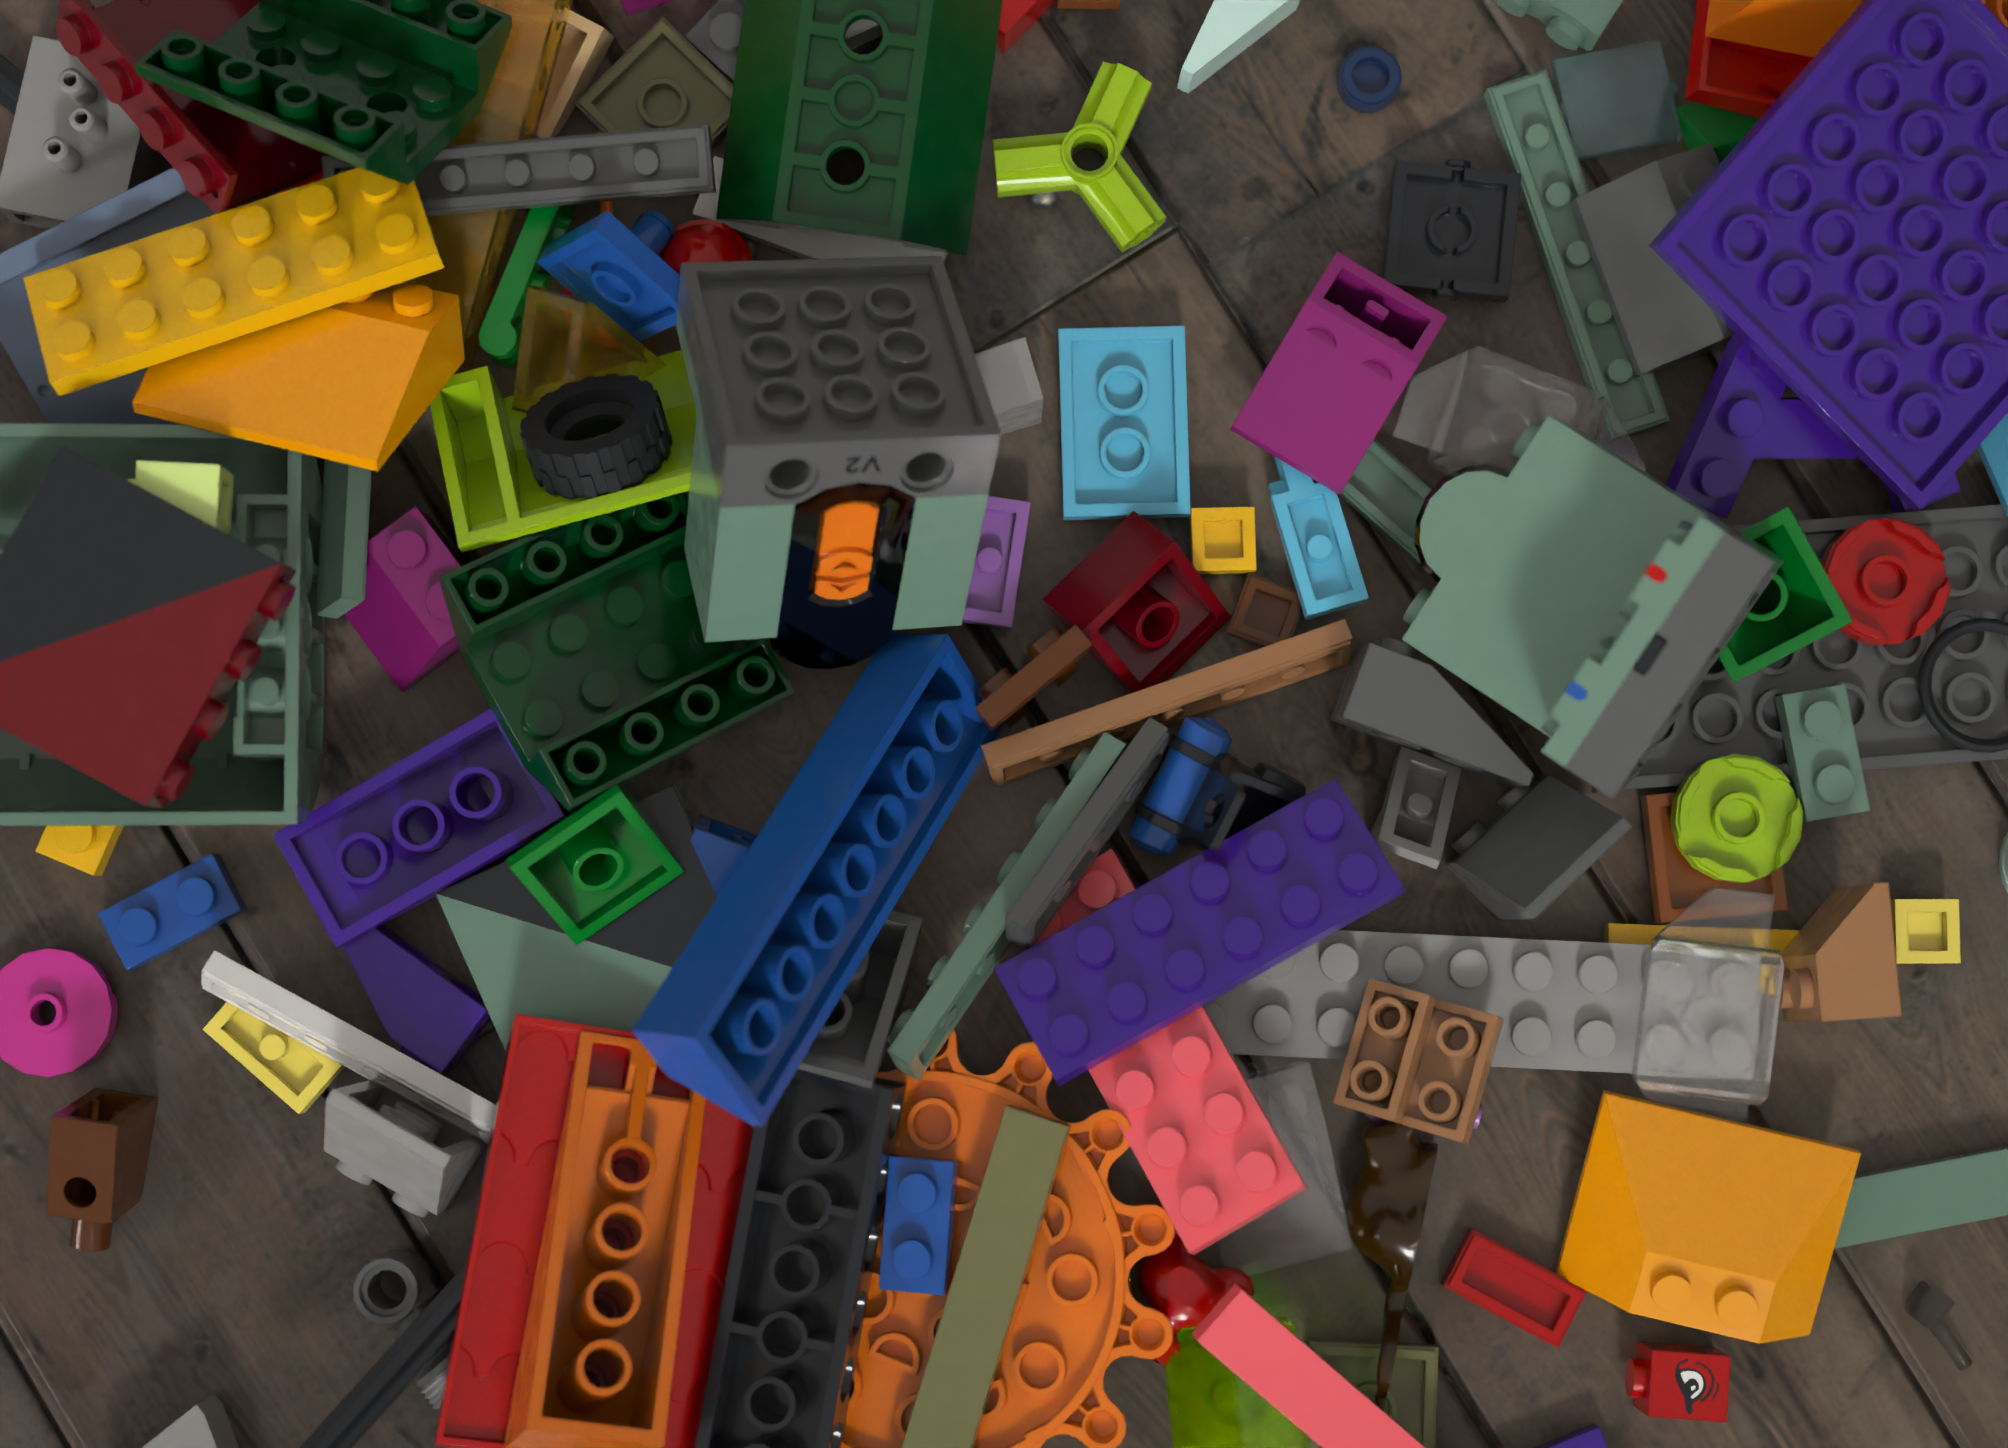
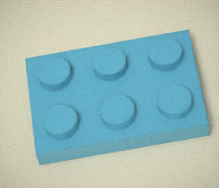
(1123, 422)

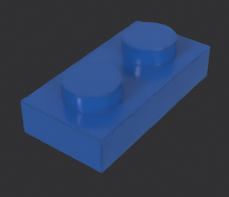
(172, 911)
(918, 1224)

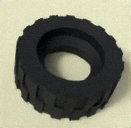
(602, 464)

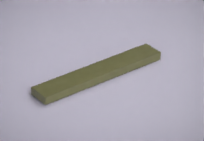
(987, 1281)

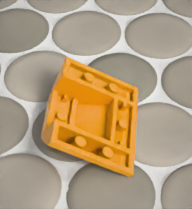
(1706, 1219)

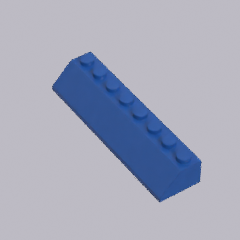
(819, 880)

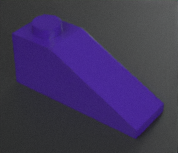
(417, 999)

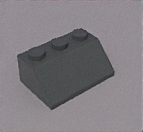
(1652, 306)

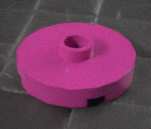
(83, 1008)

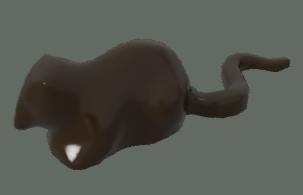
(1387, 1220)

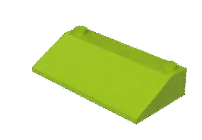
(490, 475)

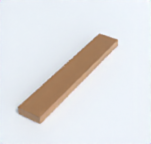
(1170, 701)

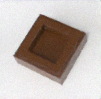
(1264, 612)

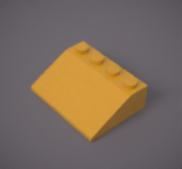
(322, 383)

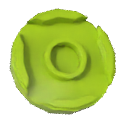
(1736, 818)

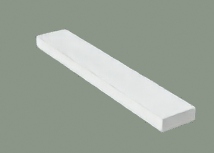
(348, 1046)

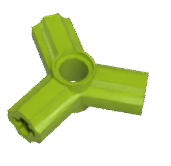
(1104, 124)

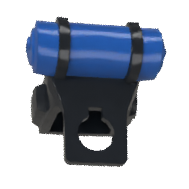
(1206, 792)

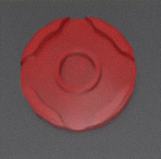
(1887, 580)

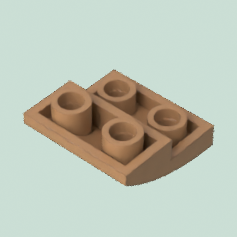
(1418, 1061)

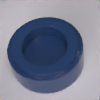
(1369, 79)

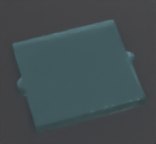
(1617, 99)

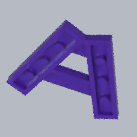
(1750, 420)

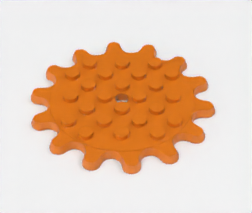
(1076, 1291)

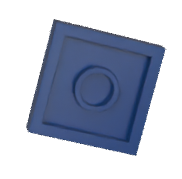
(620, 270)

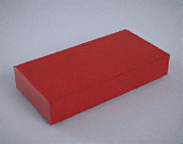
(1513, 1287)

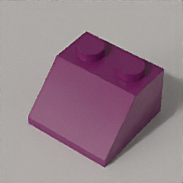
(404, 604)

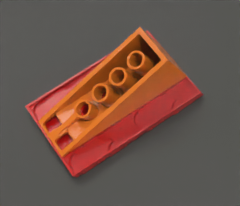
(593, 1250)

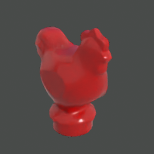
(1185, 1288)

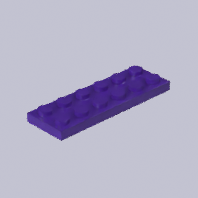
(1198, 931)

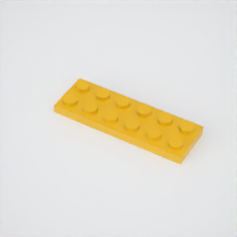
(228, 276)

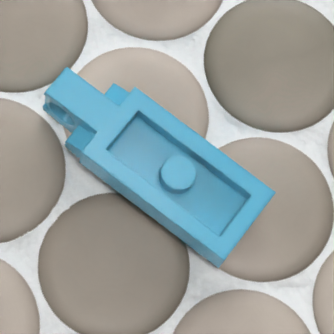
(1316, 544)

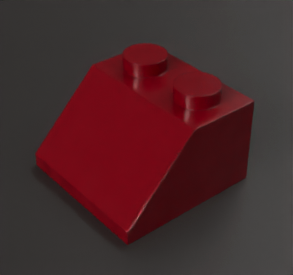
(1138, 604)

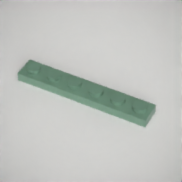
(959, 978)

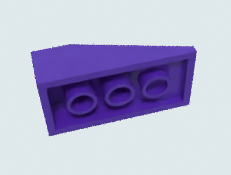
(418, 829)

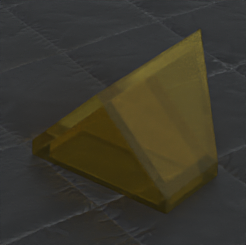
(569, 341)

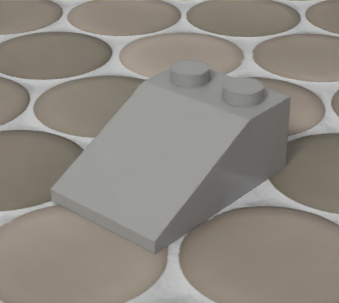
(398, 1146)

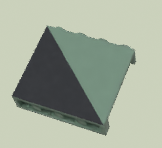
(608, 980)

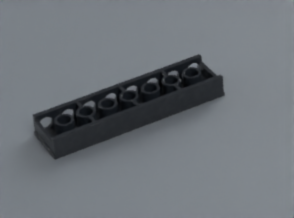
(801, 1266)

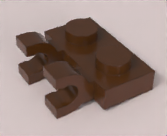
(1053, 660)

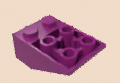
(1338, 372)

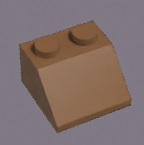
(1843, 960)

